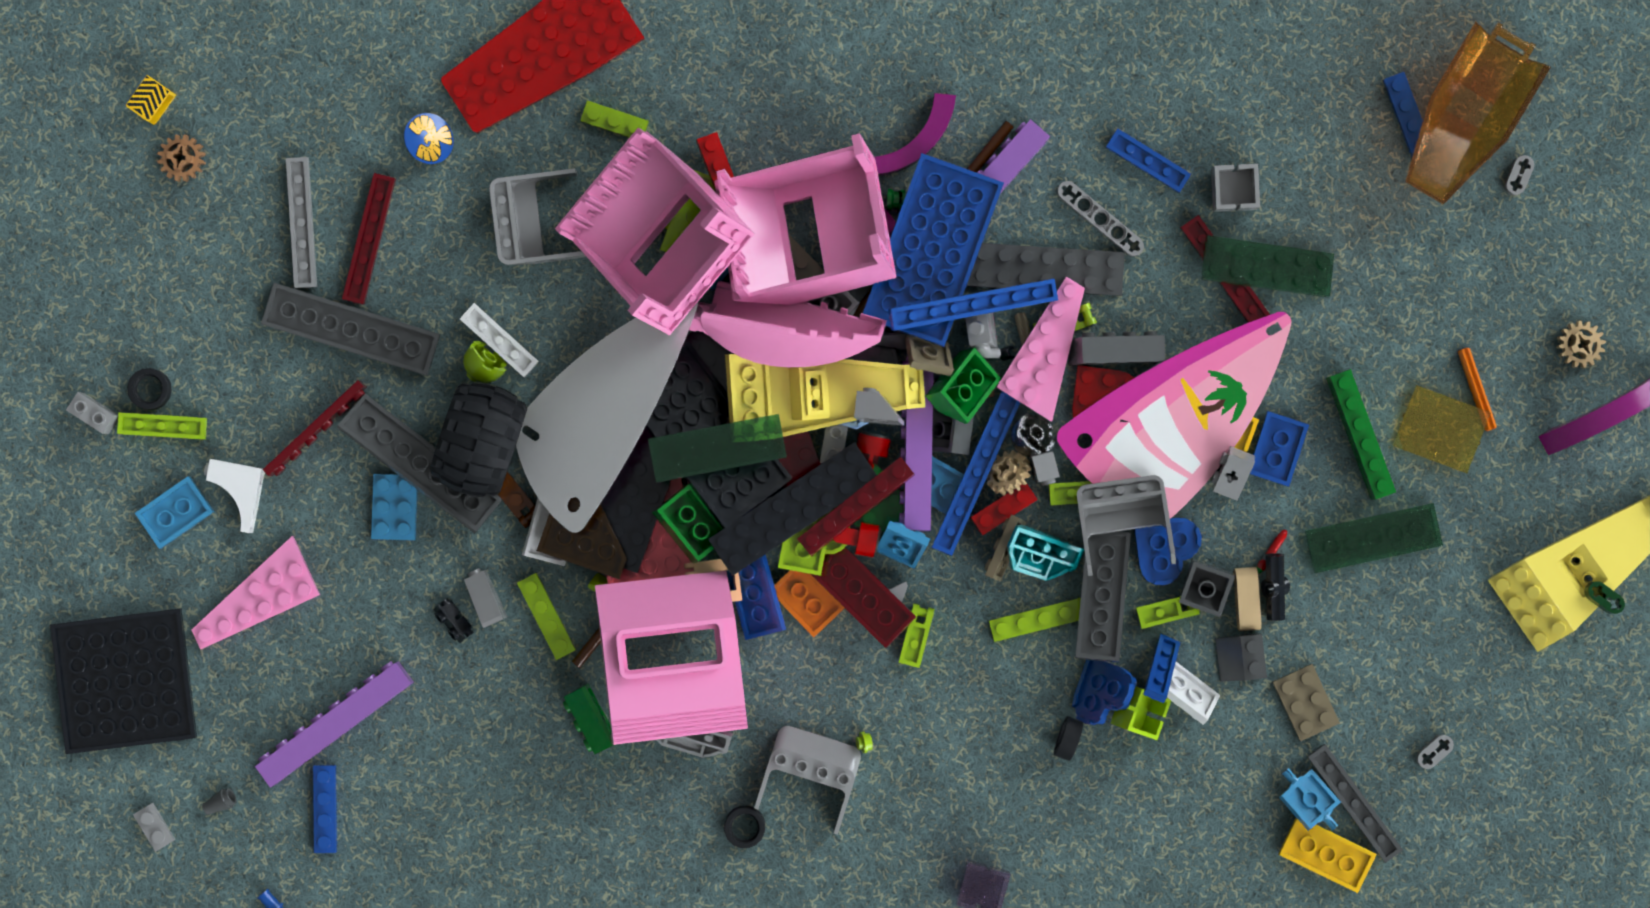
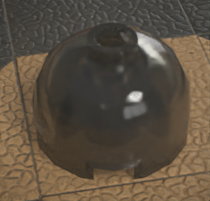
(1032, 435)

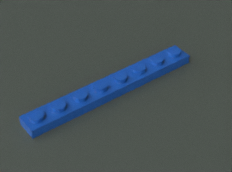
(972, 304)
(976, 474)

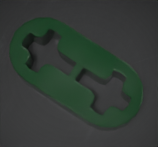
(1601, 601)

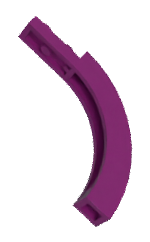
(924, 142)
(1597, 420)

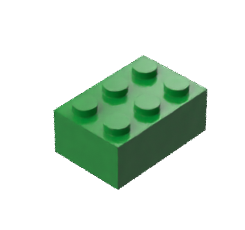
(688, 523)

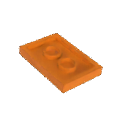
(807, 601)

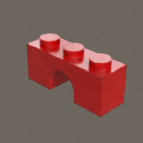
(1003, 508)

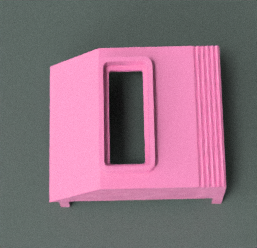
(629, 210)
(847, 218)
(673, 697)

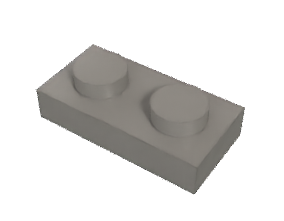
(154, 827)

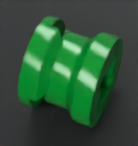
(893, 199)

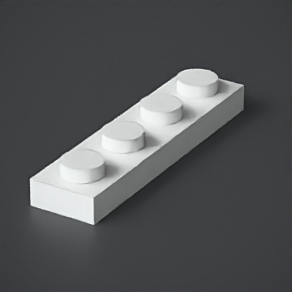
(499, 340)

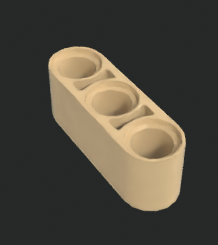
(1247, 599)

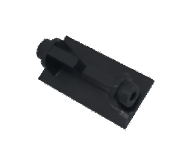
(447, 615)

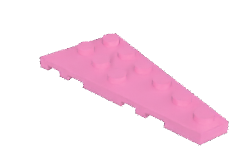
(1040, 364)
(270, 590)

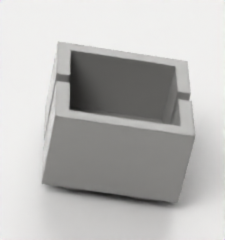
(1235, 188)

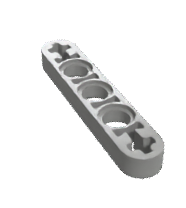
(1089, 215)

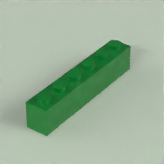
(1361, 435)

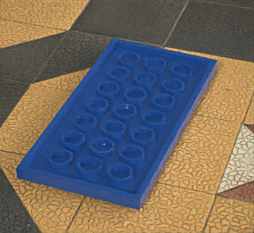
(935, 241)

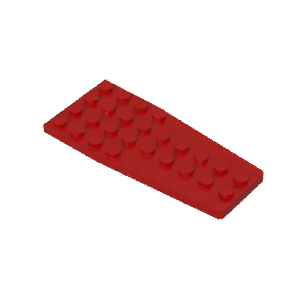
(538, 57)

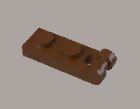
(516, 500)

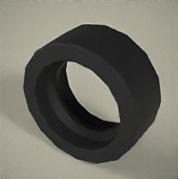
(133, 383)
(1068, 738)
(728, 827)

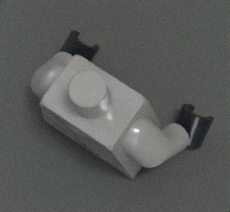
(983, 337)

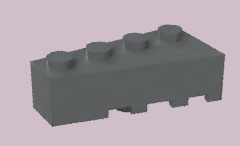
(1117, 349)

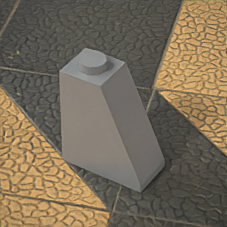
(484, 598)

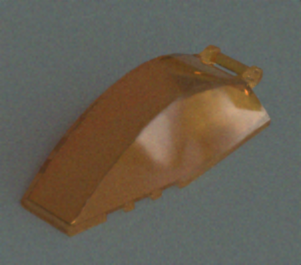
(1473, 110)

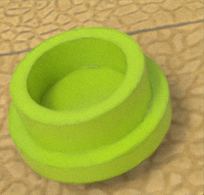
(864, 742)

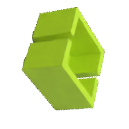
(1136, 718)

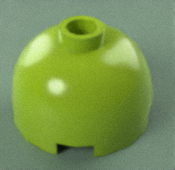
(482, 364)

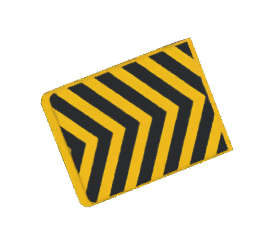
(150, 100)

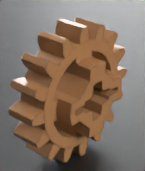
(180, 166)

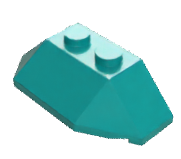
(1041, 553)

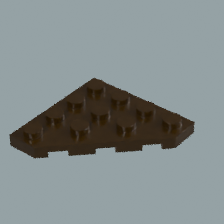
(592, 547)

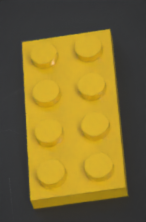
(1328, 855)

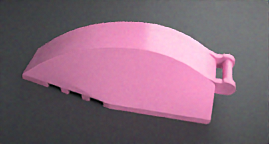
(785, 333)

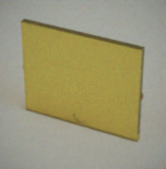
(1441, 429)

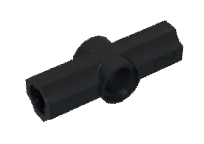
(1275, 586)

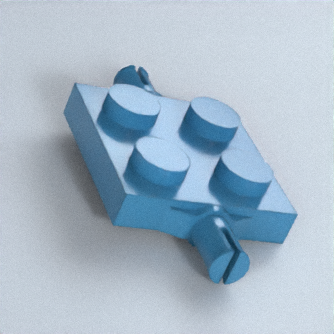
(1310, 799)

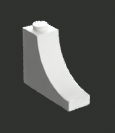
(242, 483)

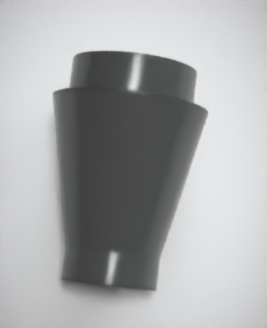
(220, 801)

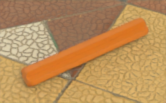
(1476, 385)

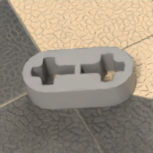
(1523, 177)
(1438, 755)

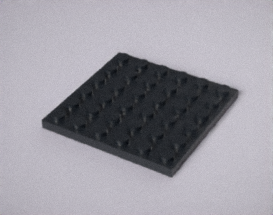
(123, 681)

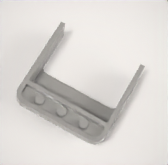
(518, 220)
(1122, 507)
(816, 760)

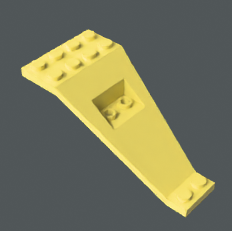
(769, 390)
(1548, 586)

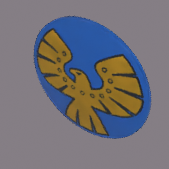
(428, 138)

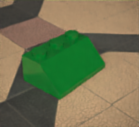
(966, 388)
(589, 718)

